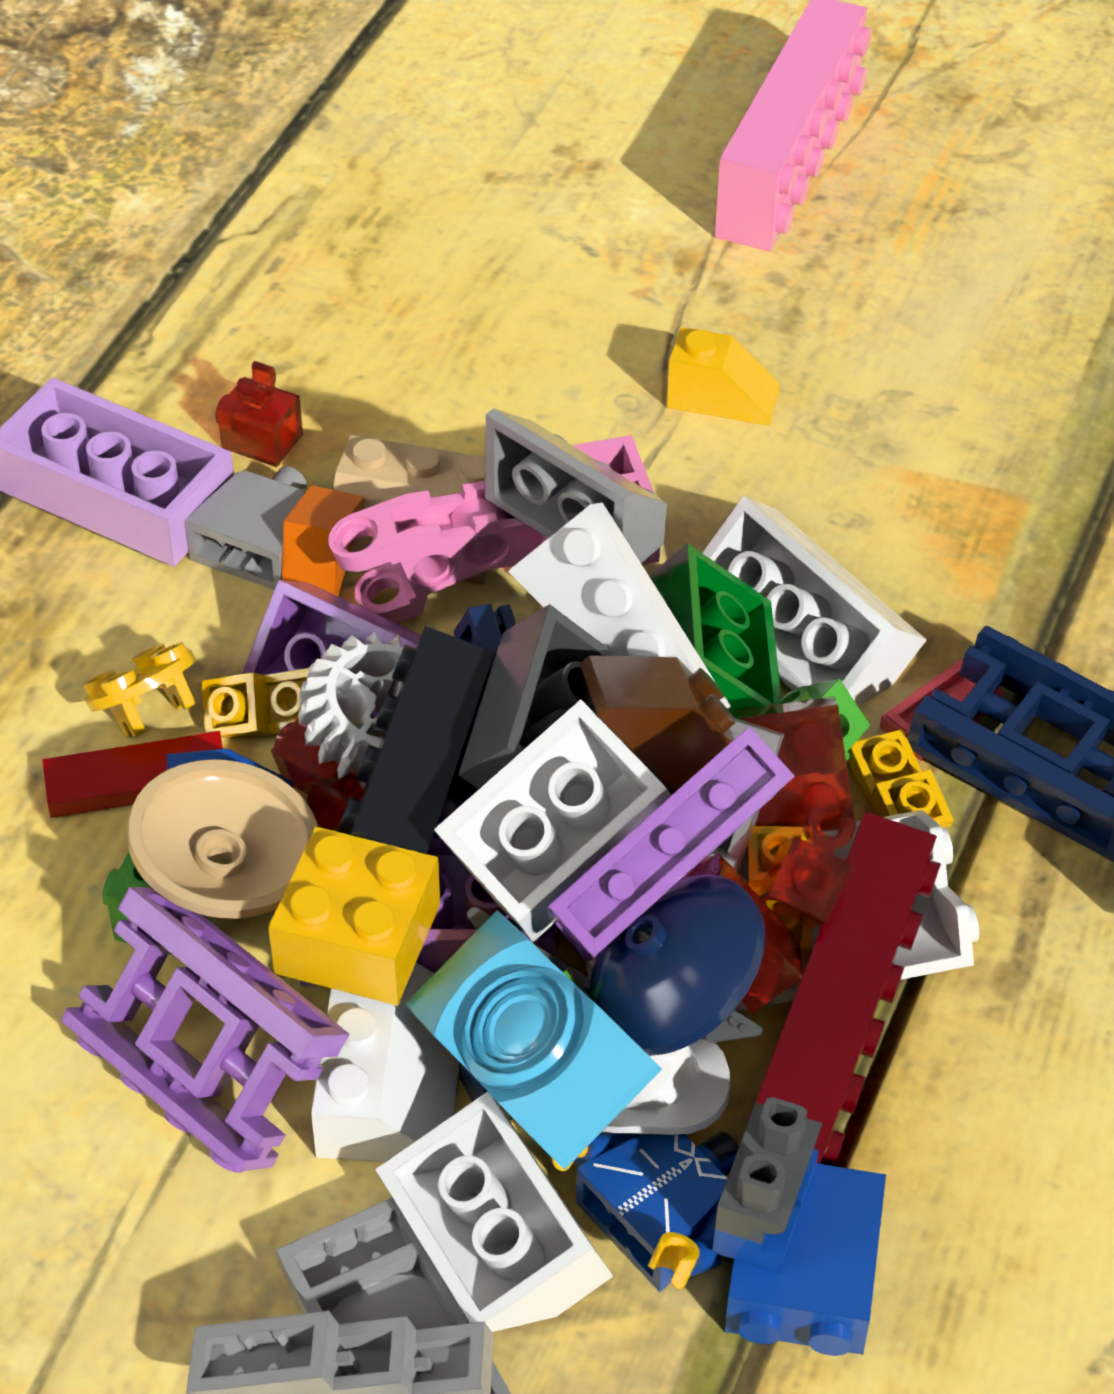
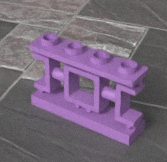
(669, 844)
(233, 989)

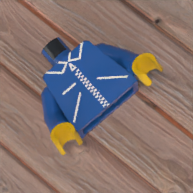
(656, 1199)

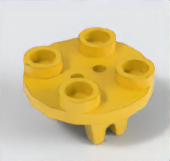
(154, 668)

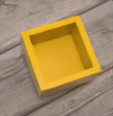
(355, 915)

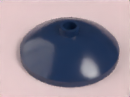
(681, 964)

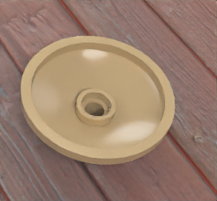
(223, 816)

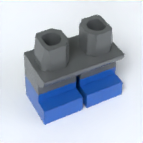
(767, 1185)

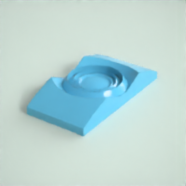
(532, 1039)

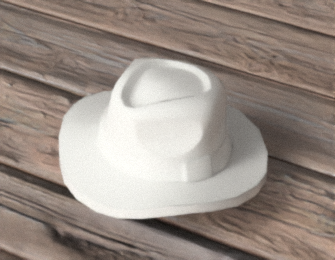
(682, 1096)

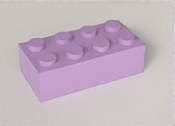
(109, 468)

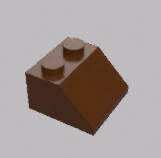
(661, 712)

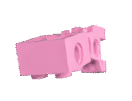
(449, 537)

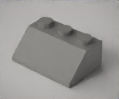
(551, 482)

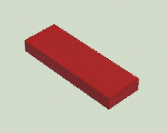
(114, 774)

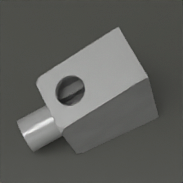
(244, 525)

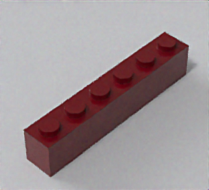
(850, 975)

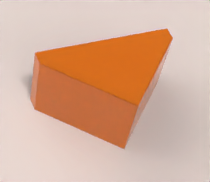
(306, 538)

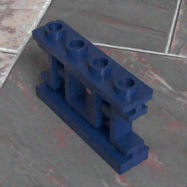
(1012, 764)

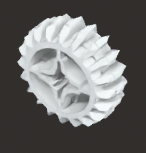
(342, 696)

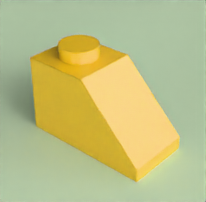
(719, 378)

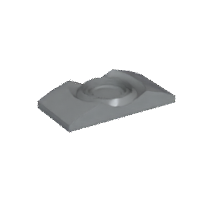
(371, 1271)

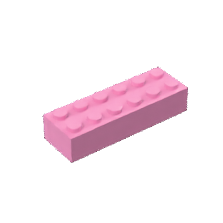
(791, 124)

